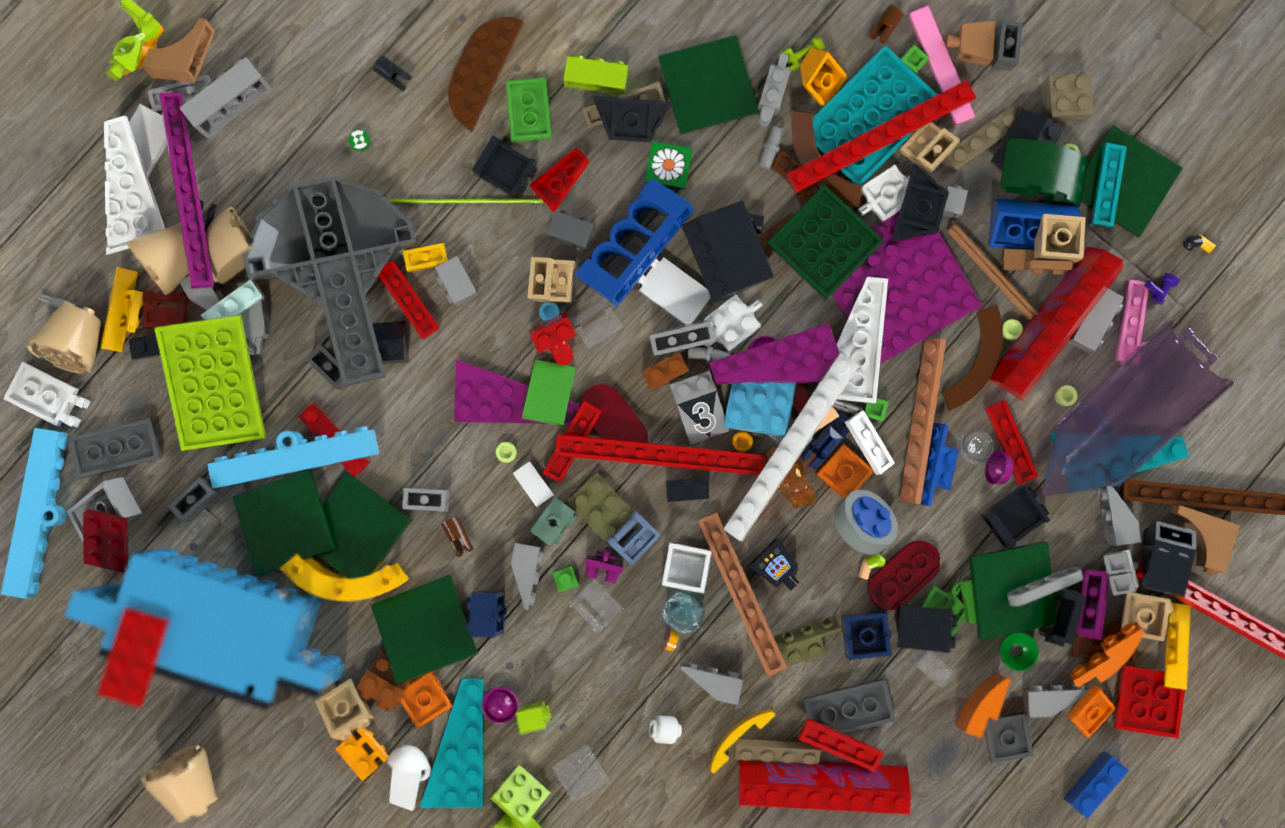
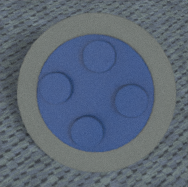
(866, 522)

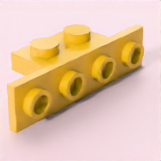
(122, 310)
(1177, 647)

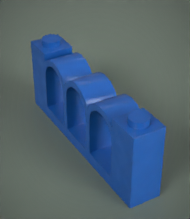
(655, 197)

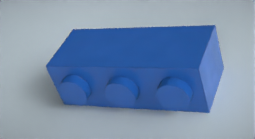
(1096, 784)

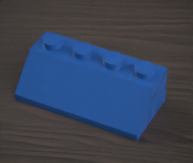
(1017, 222)

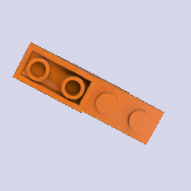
(1116, 652)

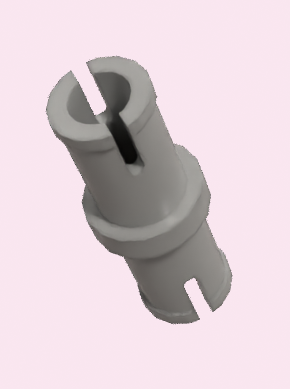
(771, 148)
(708, 355)

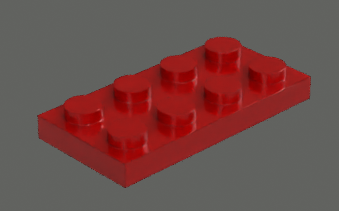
(133, 657)

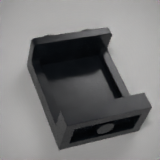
(504, 168)
(1015, 516)
(1067, 618)
(927, 628)

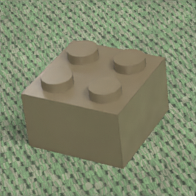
(1067, 97)

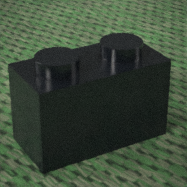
(687, 489)

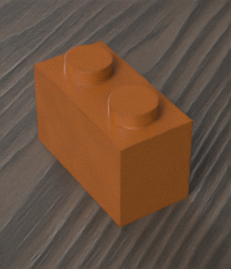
(665, 372)

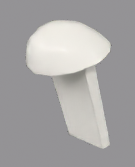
(406, 766)

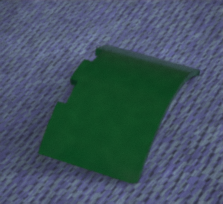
(1044, 169)

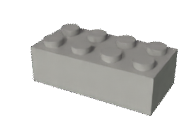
(225, 97)

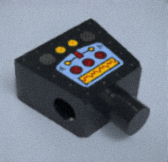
(775, 565)

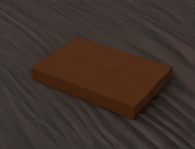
(1087, 647)

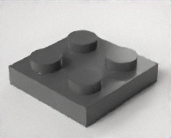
(1008, 738)

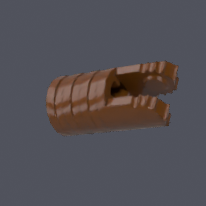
(888, 23)
(455, 531)

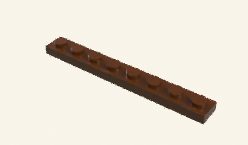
(1203, 497)

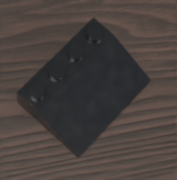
(727, 251)

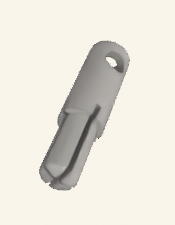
(54, 301)
(847, 407)

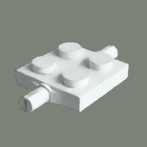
(885, 193)
(734, 322)

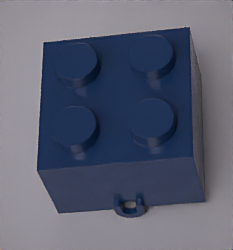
(485, 613)
(866, 635)

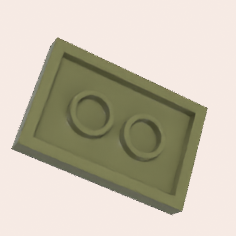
(600, 507)

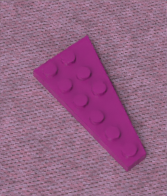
(792, 359)
(492, 398)

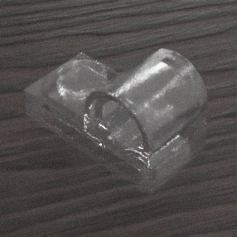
(932, 667)

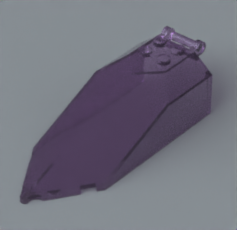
(1133, 413)

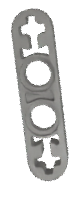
(1045, 586)

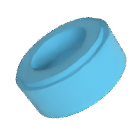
(548, 311)

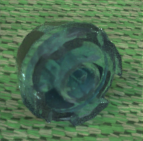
(684, 612)

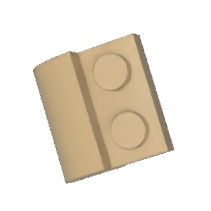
(929, 147)
(551, 280)

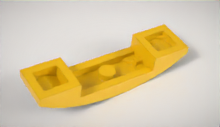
(760, 718)

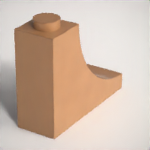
(182, 59)
(1213, 538)

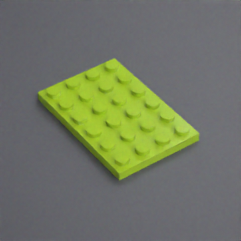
(210, 382)

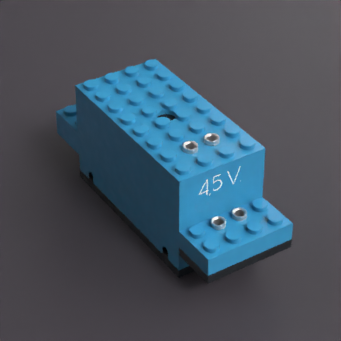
(223, 628)

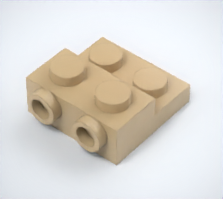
(1149, 613)
(344, 710)

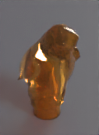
(795, 485)

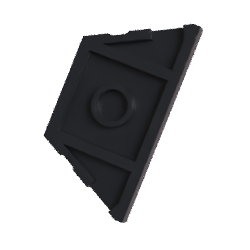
(631, 118)
(921, 207)

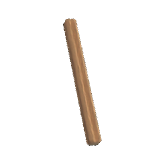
(992, 271)

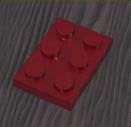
(105, 540)

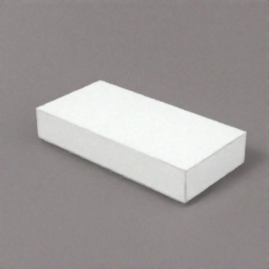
(533, 484)

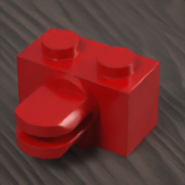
(555, 336)

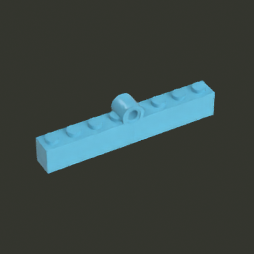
(293, 457)
(34, 513)

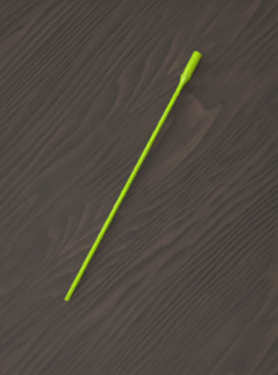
(465, 200)

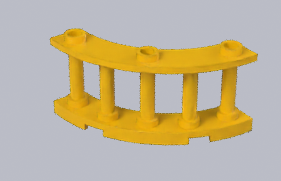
(330, 585)

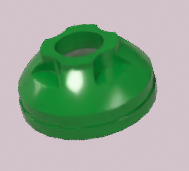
(1028, 654)

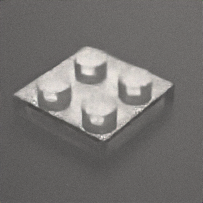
(580, 772)

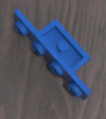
(940, 464)

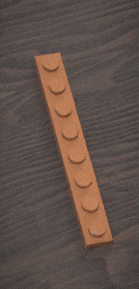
(922, 421)
(742, 594)

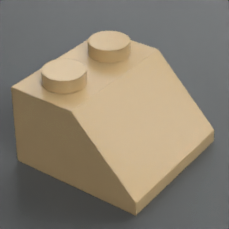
(1060, 238)

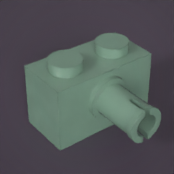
(553, 522)

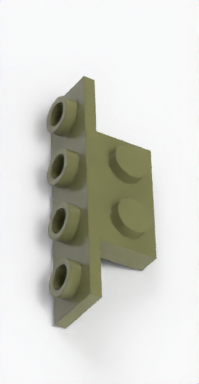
(805, 641)

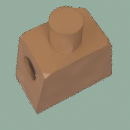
(974, 42)

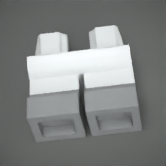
(1122, 571)

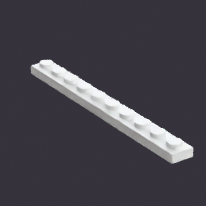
(791, 447)

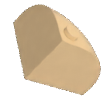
(226, 243)

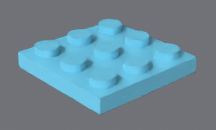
(760, 407)

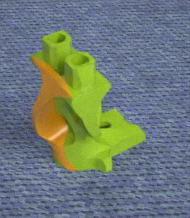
(132, 50)

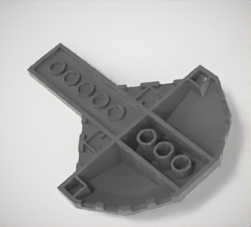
(331, 246)

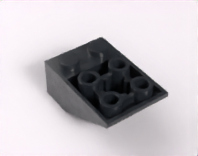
(1168, 558)

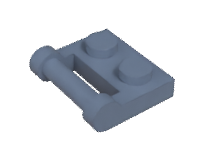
(637, 542)

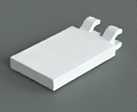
(149, 135)
(674, 291)
(45, 396)

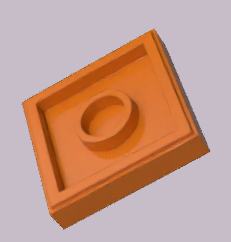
(845, 471)
(425, 699)
(1091, 711)

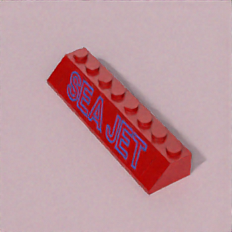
(1056, 322)
(825, 786)

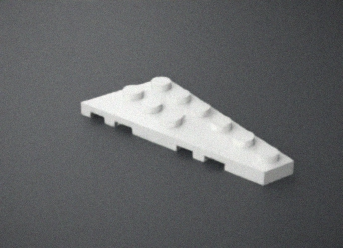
(128, 193)
(863, 341)

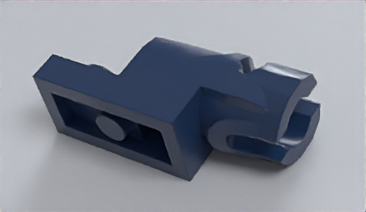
(826, 440)

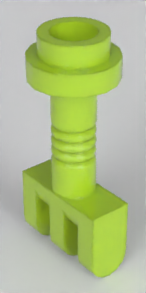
(793, 58)

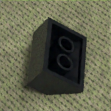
(1027, 126)
(392, 341)

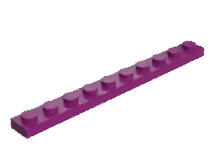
(186, 191)

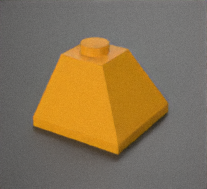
(821, 75)

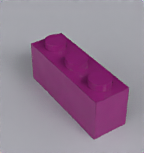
(1093, 613)

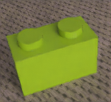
(533, 717)

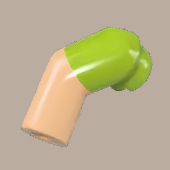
(869, 563)

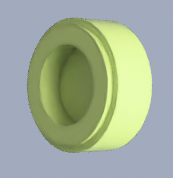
(1012, 329)
(1066, 395)
(506, 452)

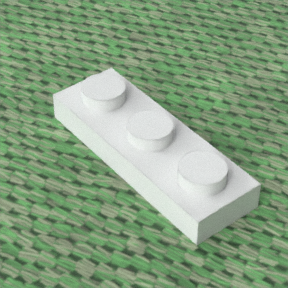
(869, 442)

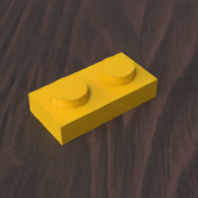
(425, 257)

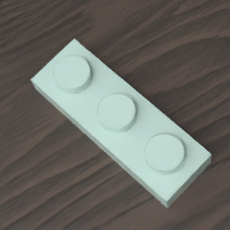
(236, 302)

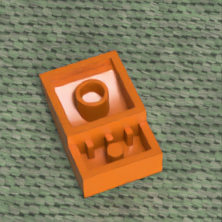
(983, 704)

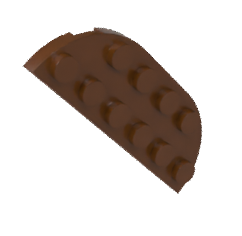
(480, 68)

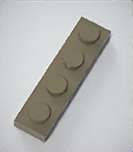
(648, 92)
(980, 140)
(776, 751)

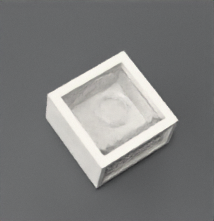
(686, 567)

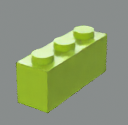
(595, 75)

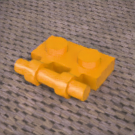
(357, 755)

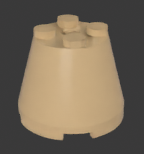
(162, 256)
(68, 338)
(182, 783)

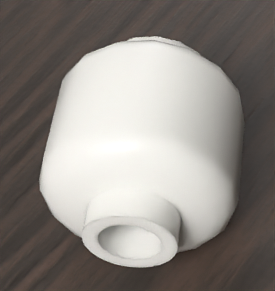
(665, 729)

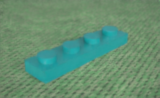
(1108, 185)

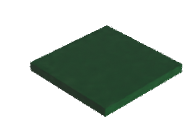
(708, 84)
(1143, 184)
(825, 242)
(283, 522)
(361, 528)
(1001, 572)
(424, 629)

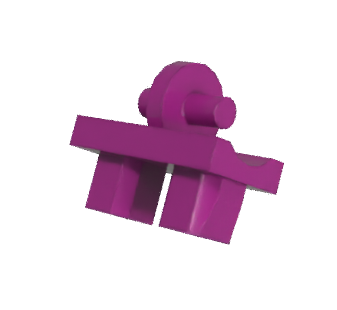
(594, 565)

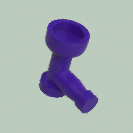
(1160, 293)

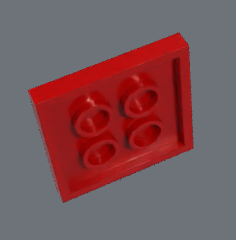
(1146, 704)

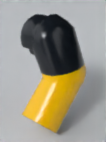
(1198, 241)

